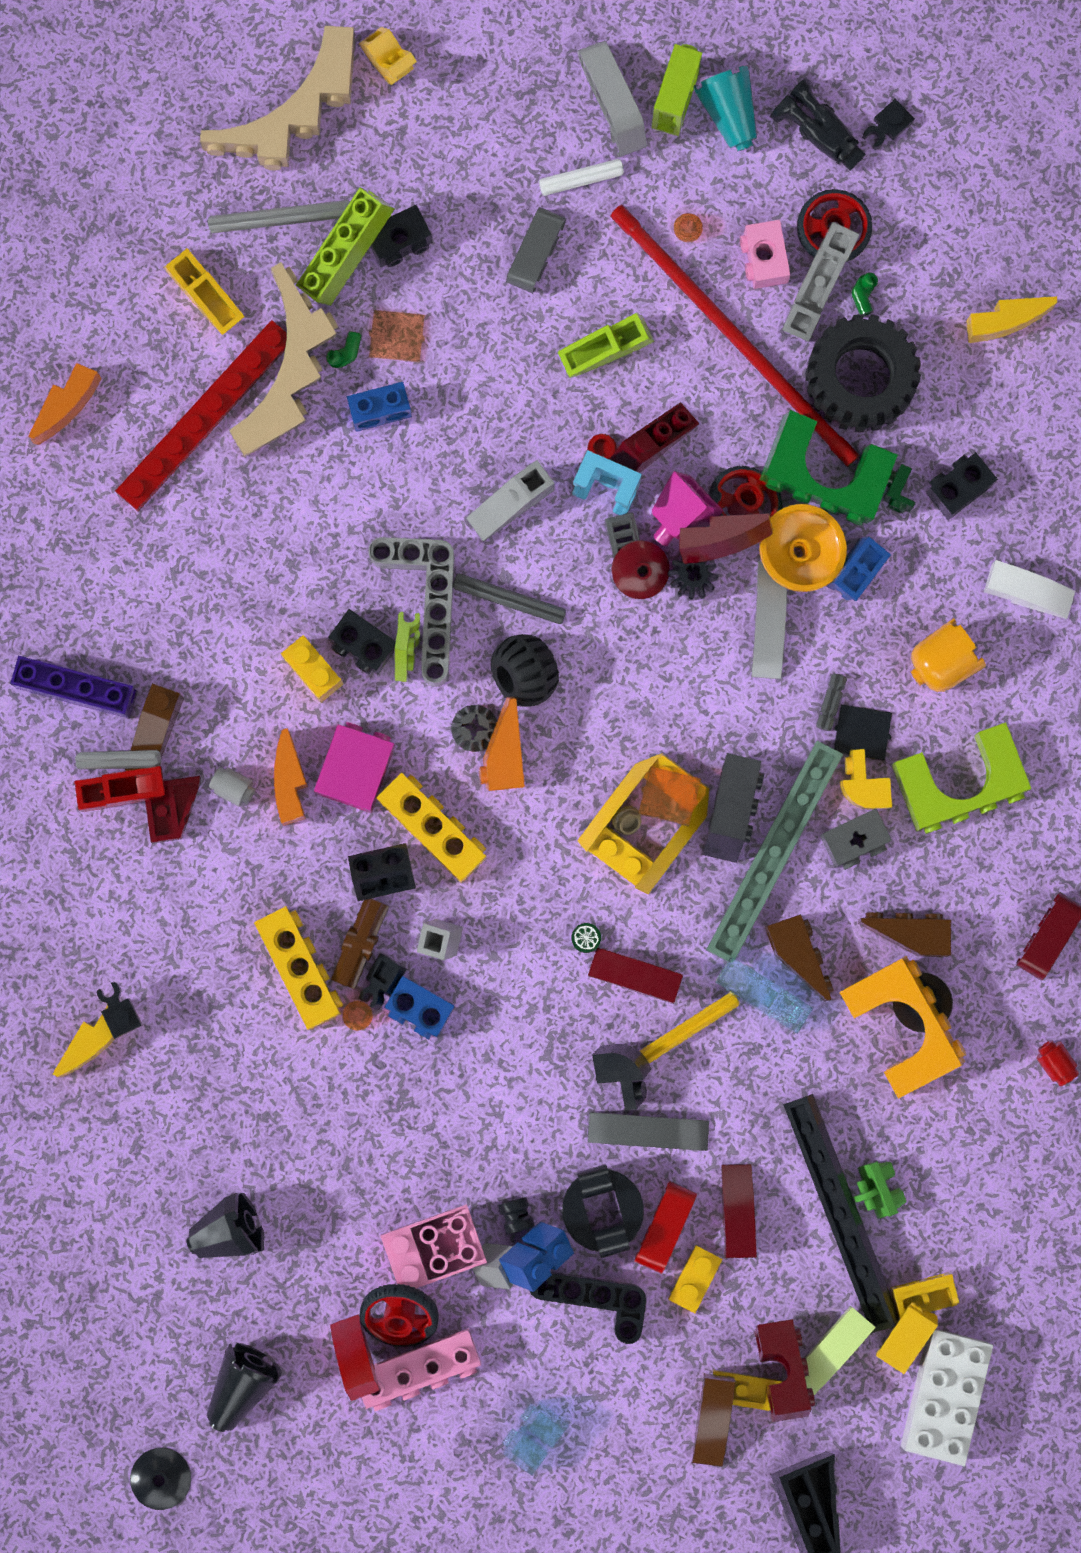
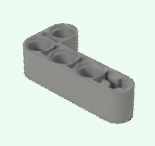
(614, 98)

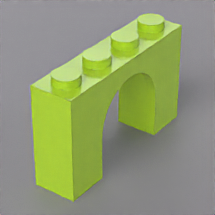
(1003, 781)

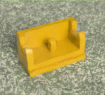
(930, 1293)
(908, 1337)

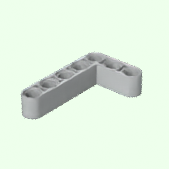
(433, 598)

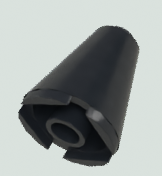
(240, 1385)

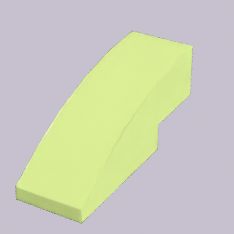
(836, 1348)

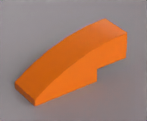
(64, 404)
(288, 780)

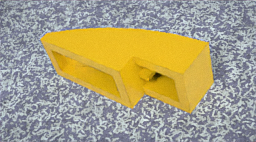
(204, 291)
(1008, 318)
(85, 1046)

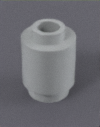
(232, 786)

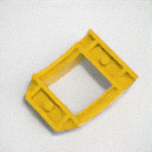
(620, 853)

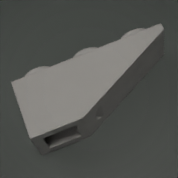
(511, 500)

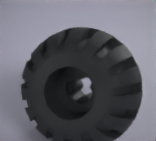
(525, 669)

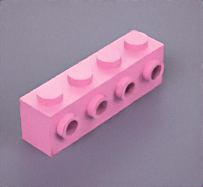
(422, 1367)

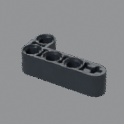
(586, 1299)

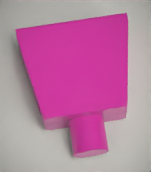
(682, 505)

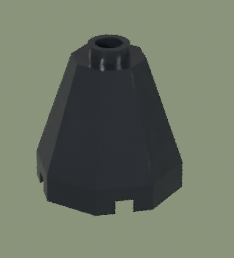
(227, 1230)

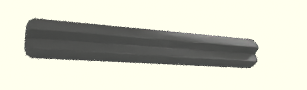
(509, 598)

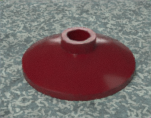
(628, 561)

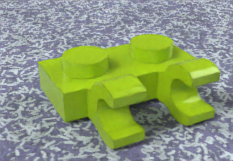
(405, 646)

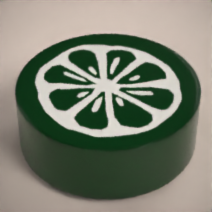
(586, 938)

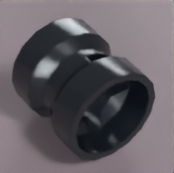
(516, 1215)

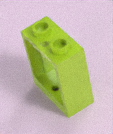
(676, 89)

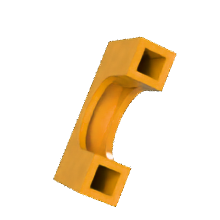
(902, 984)

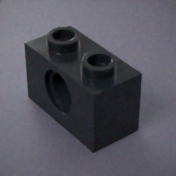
(413, 226)

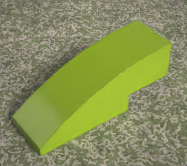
(606, 345)

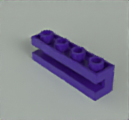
(73, 687)

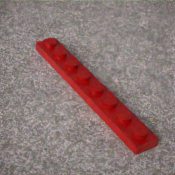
(203, 416)

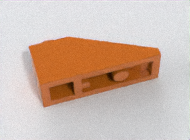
(503, 755)

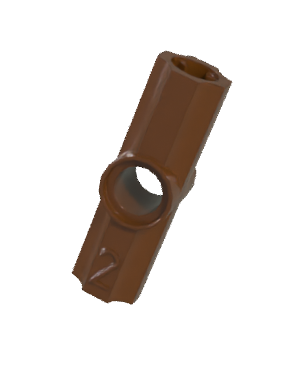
(359, 943)

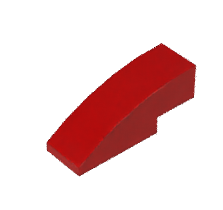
(119, 789)
(354, 1358)

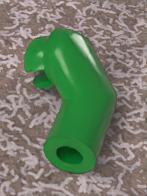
(862, 291)
(347, 354)

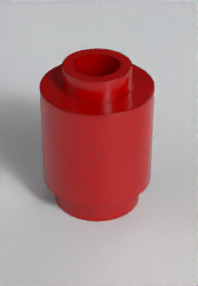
(1057, 1062)

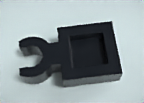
(889, 122)
(384, 978)
(120, 1015)

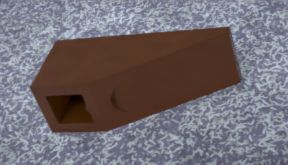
(918, 936)
(794, 949)

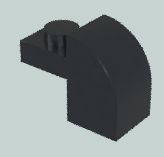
(623, 1065)

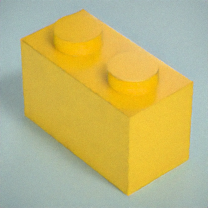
(312, 668)

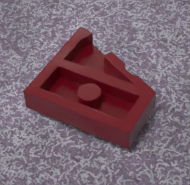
(170, 813)

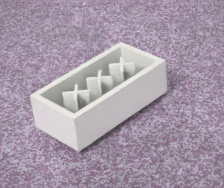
(946, 1397)

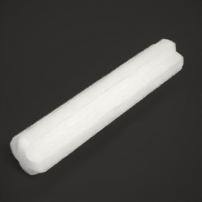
(581, 177)

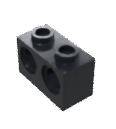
(965, 490)
(367, 637)
(381, 872)

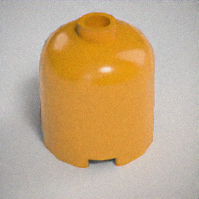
(945, 658)

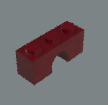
(781, 1343)

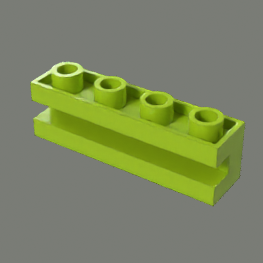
(345, 246)

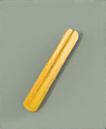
(690, 1027)

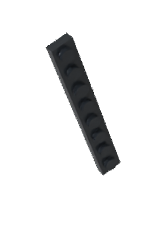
(842, 1213)

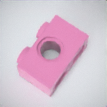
(765, 237)

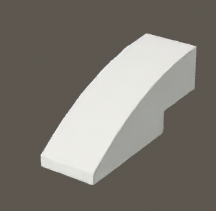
(1029, 589)

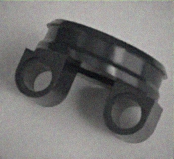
(611, 1238)

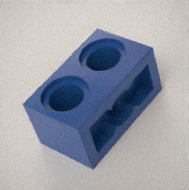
(379, 406)
(422, 1001)

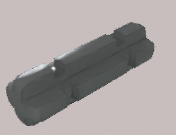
(831, 702)

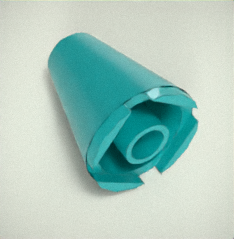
(730, 106)

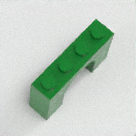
(788, 472)

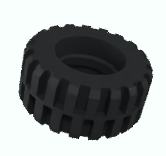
(870, 336)

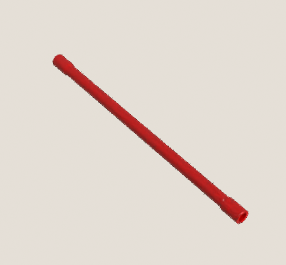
(632, 227)

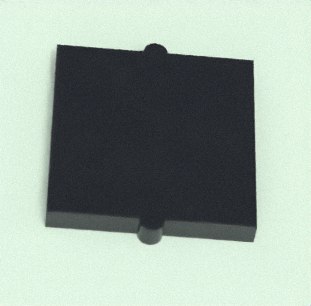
(863, 729)

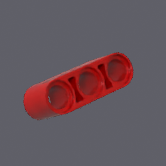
(665, 1227)

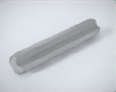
(118, 759)

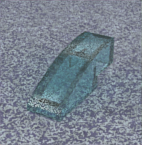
(764, 995)

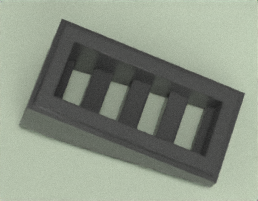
(617, 521)

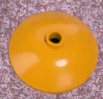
(817, 537)

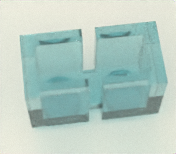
(523, 1448)

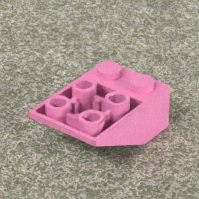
(434, 1248)

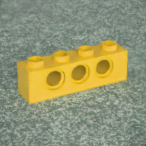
(459, 865)
(270, 930)

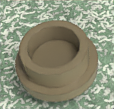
(627, 820)

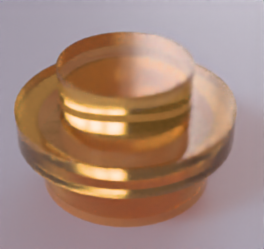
(688, 227)
(357, 1015)

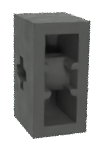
(869, 827)

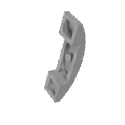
(820, 281)
(769, 626)

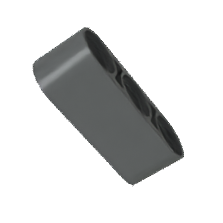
(534, 250)

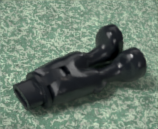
(823, 131)

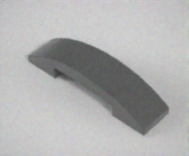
(648, 1131)

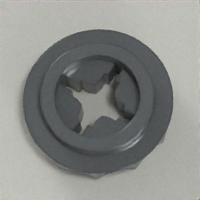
(463, 736)

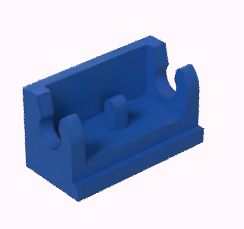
(859, 568)

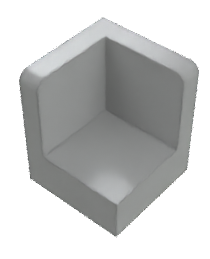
(491, 1273)

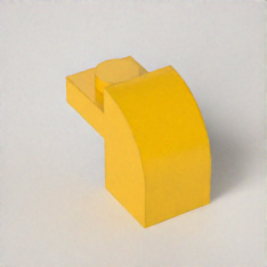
(387, 55)
(861, 791)

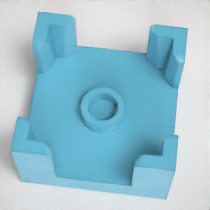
(610, 475)

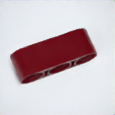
(1051, 938)

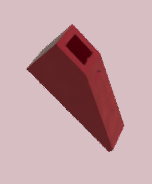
(655, 439)

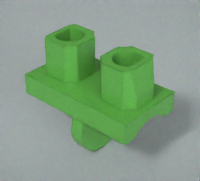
(875, 1189)

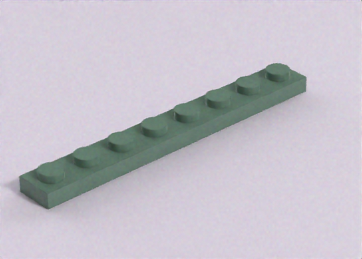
(774, 851)

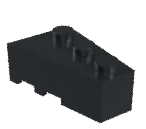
(733, 808)
(809, 1503)

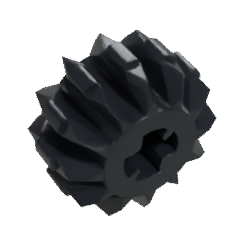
(682, 580)

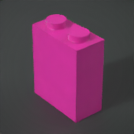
(355, 767)

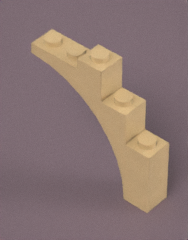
(301, 114)
(305, 332)

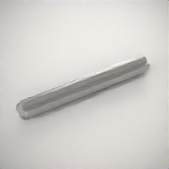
(277, 216)

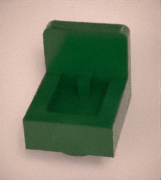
(896, 484)

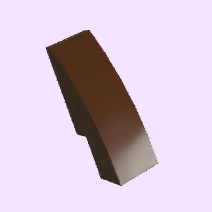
(713, 1419)

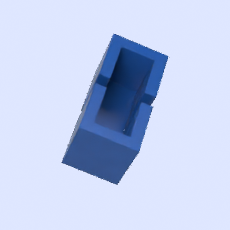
(532, 1267)

